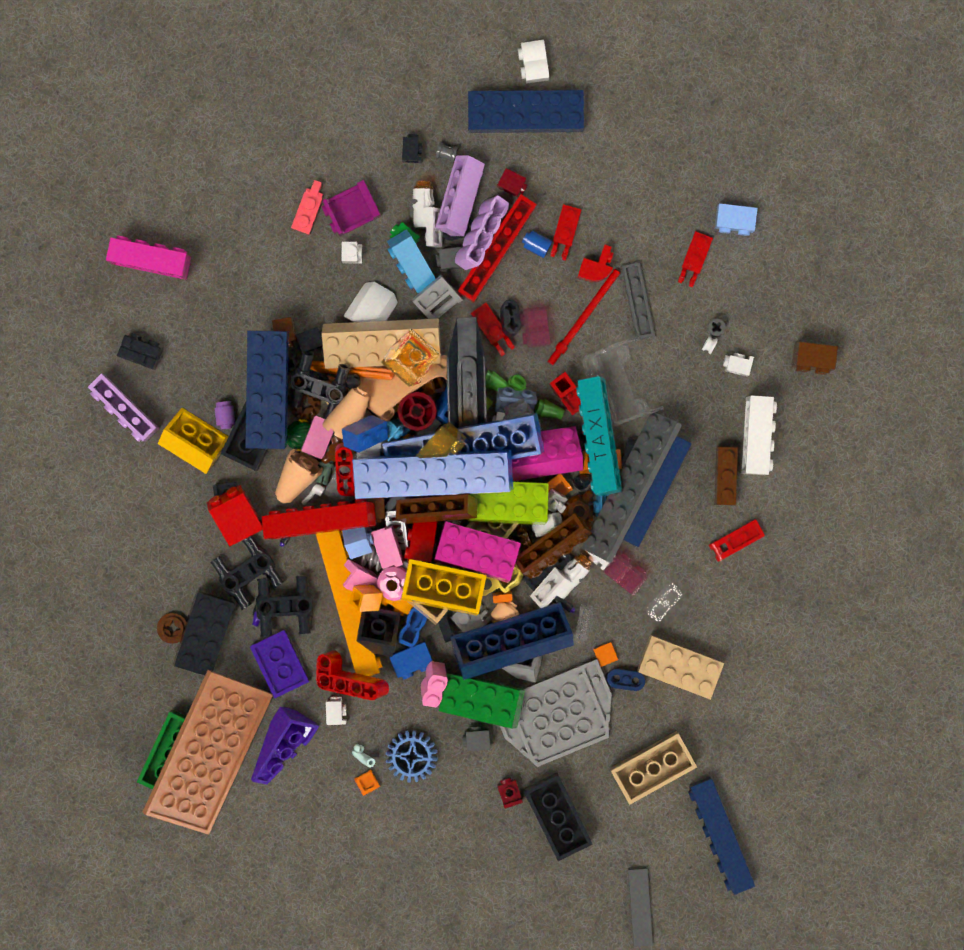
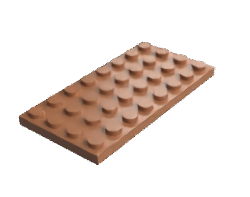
(207, 752)

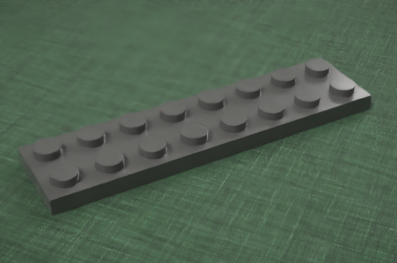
(636, 481)

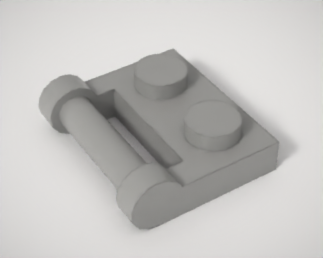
(433, 295)

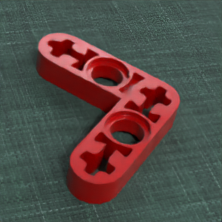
(340, 477)

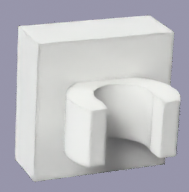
(556, 501)

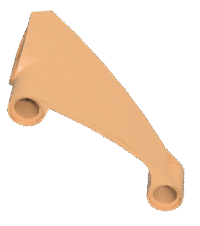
(387, 393)

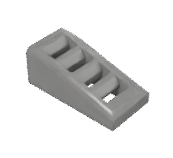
(388, 517)

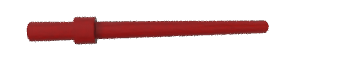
(562, 347)

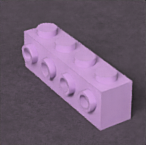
(460, 195)
(123, 408)

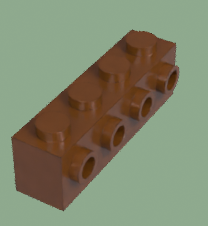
(436, 508)
(553, 546)

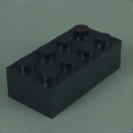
(236, 448)
(203, 633)
(557, 816)

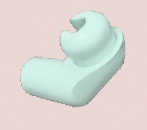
(362, 757)

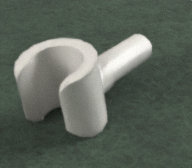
(317, 489)

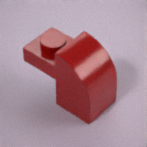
(596, 271)
(566, 392)

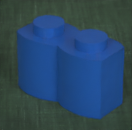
(411, 631)

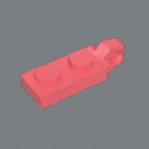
(308, 209)

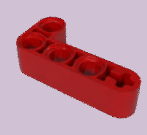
(332, 678)

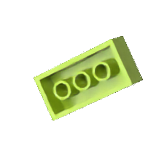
(521, 505)

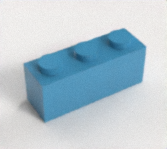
(410, 261)

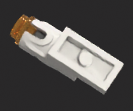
(424, 213)
(561, 582)

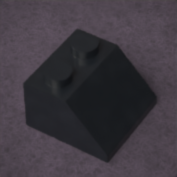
(379, 631)

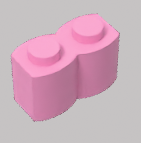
(433, 684)

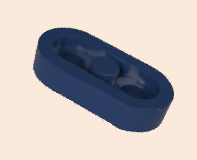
(625, 679)

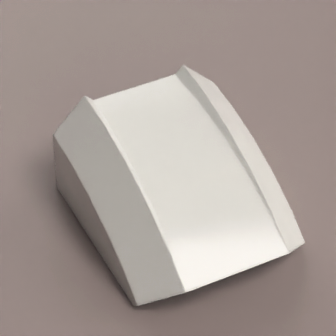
(371, 304)

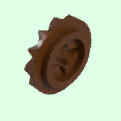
(310, 412)
(524, 536)
(166, 621)

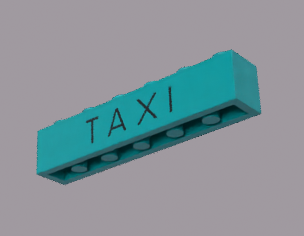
(599, 436)

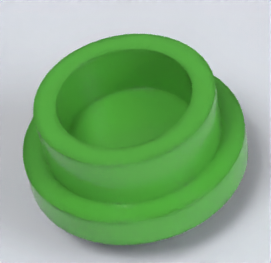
(517, 383)

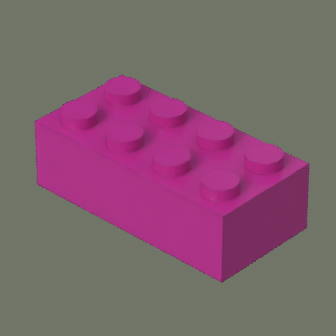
(148, 258)
(560, 455)
(477, 552)

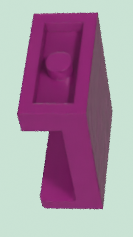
(351, 209)

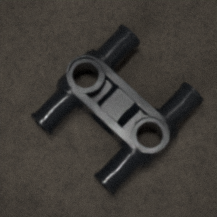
(318, 384)
(246, 572)
(283, 606)

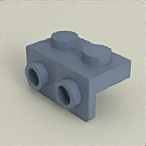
(507, 396)

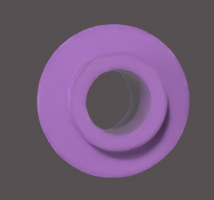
(224, 415)

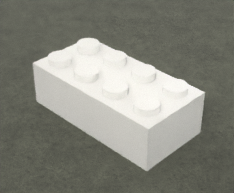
(757, 435)

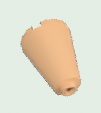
(348, 411)
(297, 474)

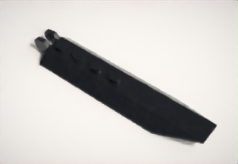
(466, 375)

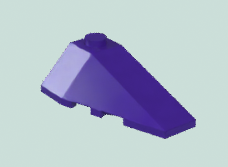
(283, 736)

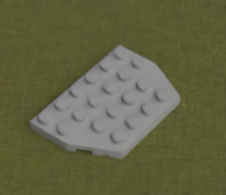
(562, 714)

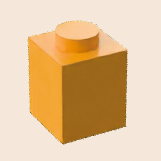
(366, 598)

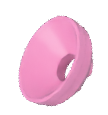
(391, 573)

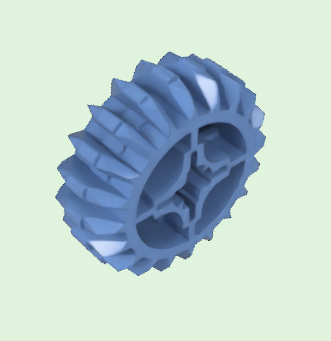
(420, 757)

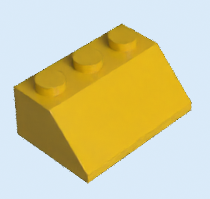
(193, 440)

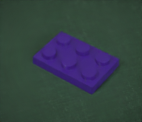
(279, 664)

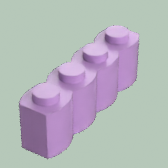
(481, 232)

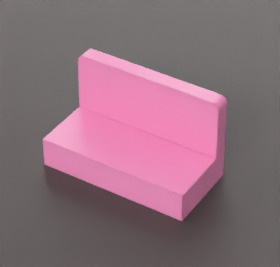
(317, 438)
(387, 547)
(359, 576)

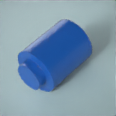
(536, 243)

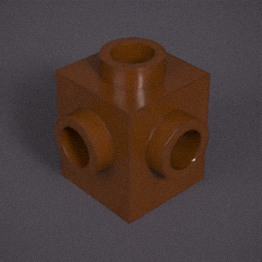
(432, 387)

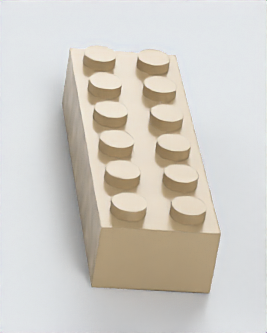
(368, 342)

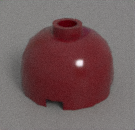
(417, 411)

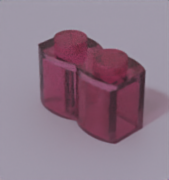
(536, 327)
(625, 574)

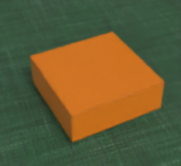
(500, 597)
(605, 654)
(367, 782)

